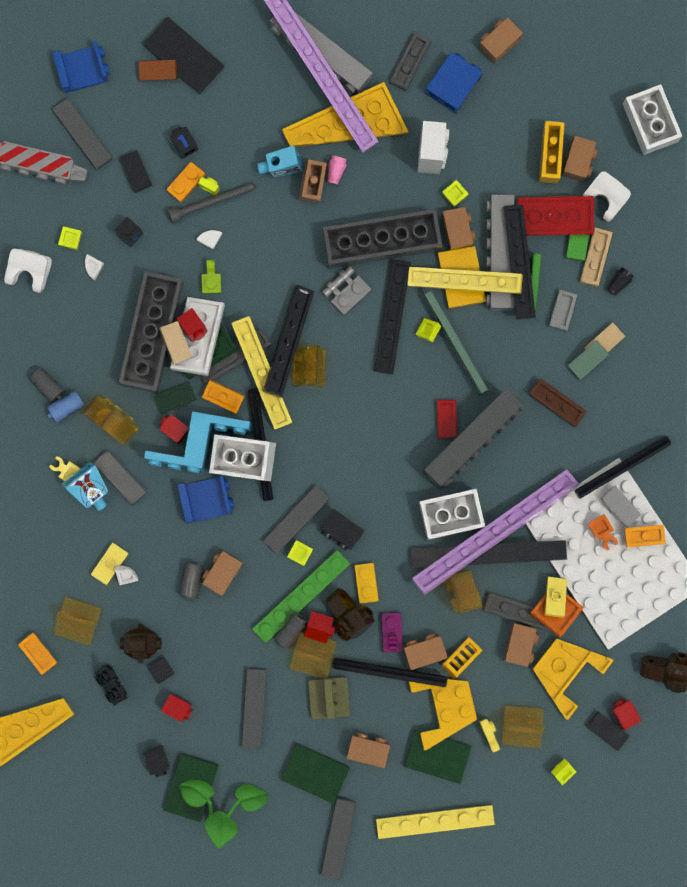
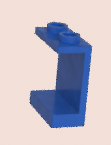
(81, 68)
(453, 82)
(205, 499)

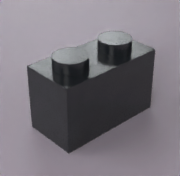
(341, 529)

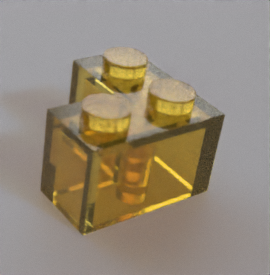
(109, 418)
(464, 592)

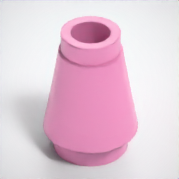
(336, 168)

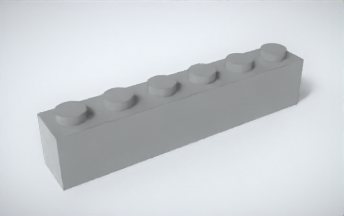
(345, 67)
(499, 256)

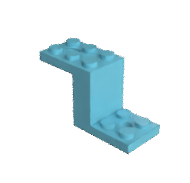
(198, 442)

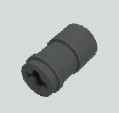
(50, 388)
(191, 581)
(290, 631)

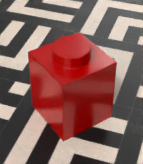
(192, 325)
(174, 428)
(319, 627)
(177, 708)
(625, 713)

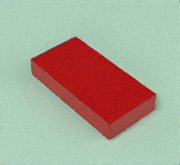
(446, 419)

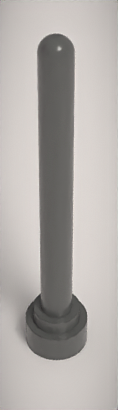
(177, 213)

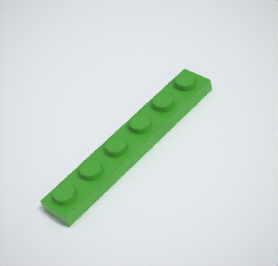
(301, 596)

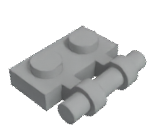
(349, 296)

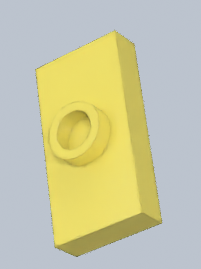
(105, 568)
(555, 597)

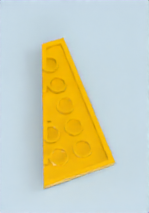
(327, 127)
(28, 726)

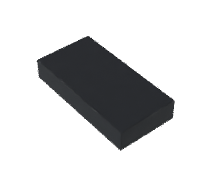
(136, 171)
(608, 731)

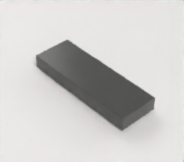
(410, 61)
(119, 477)

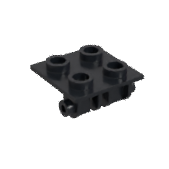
(104, 678)

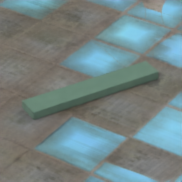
(455, 343)

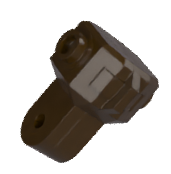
(351, 619)
(140, 643)
(669, 670)

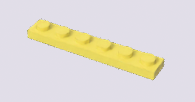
(465, 280)
(259, 369)
(435, 821)

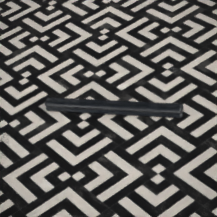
(259, 435)
(622, 467)
(390, 672)

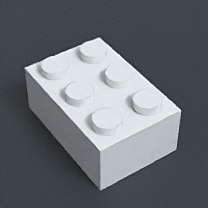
(652, 119)
(433, 147)
(242, 457)
(451, 514)

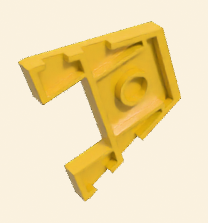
(560, 666)
(453, 709)

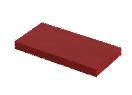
(558, 215)

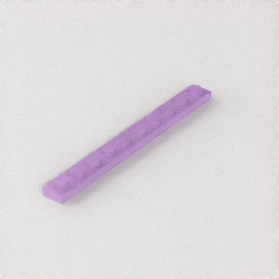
(323, 73)
(495, 532)

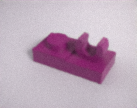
(392, 632)

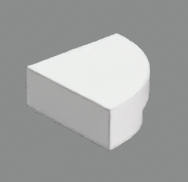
(210, 238)
(93, 266)
(125, 575)

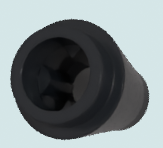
(620, 281)

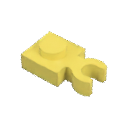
(66, 470)
(488, 729)

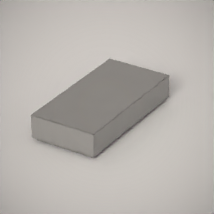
(563, 310)
(621, 506)

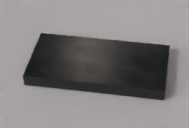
(194, 62)

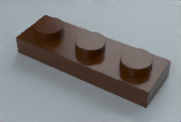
(557, 402)

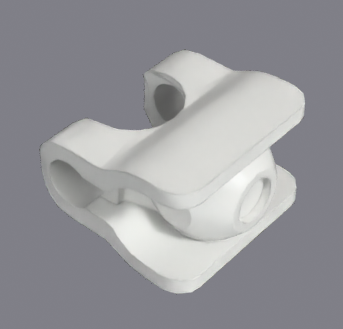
(612, 190)
(30, 261)

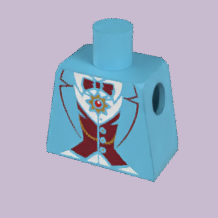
(288, 159)
(87, 487)

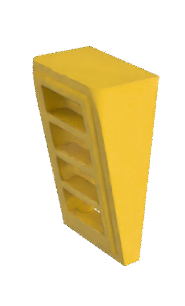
(450, 670)

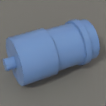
(62, 408)

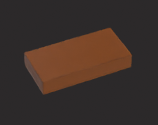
(158, 70)

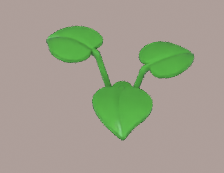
(218, 824)

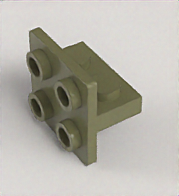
(329, 698)

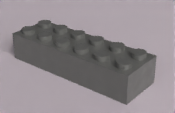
(382, 238)
(146, 348)
(478, 433)

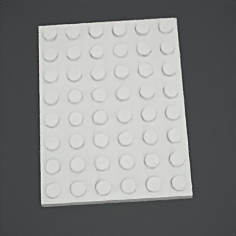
(619, 585)

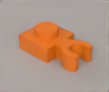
(601, 529)

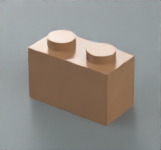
(500, 40)
(579, 159)
(312, 181)
(457, 228)
(222, 573)
(520, 645)
(424, 652)
(368, 750)

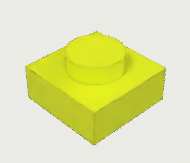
(209, 185)
(455, 193)
(70, 238)
(428, 330)
(300, 553)
(563, 771)

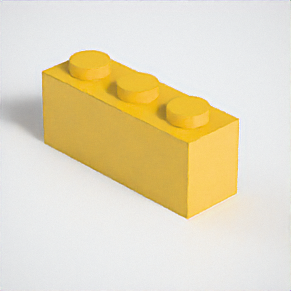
(551, 152)

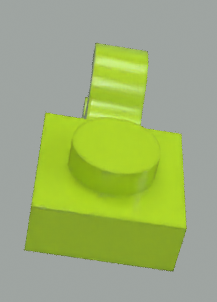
(211, 282)

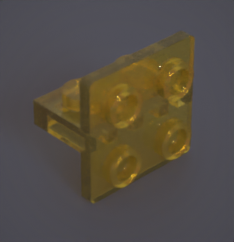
(309, 366)
(77, 621)
(312, 656)
(522, 726)

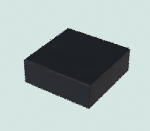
(161, 670)

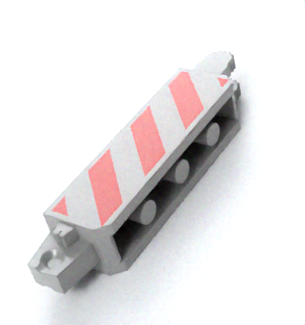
(40, 163)

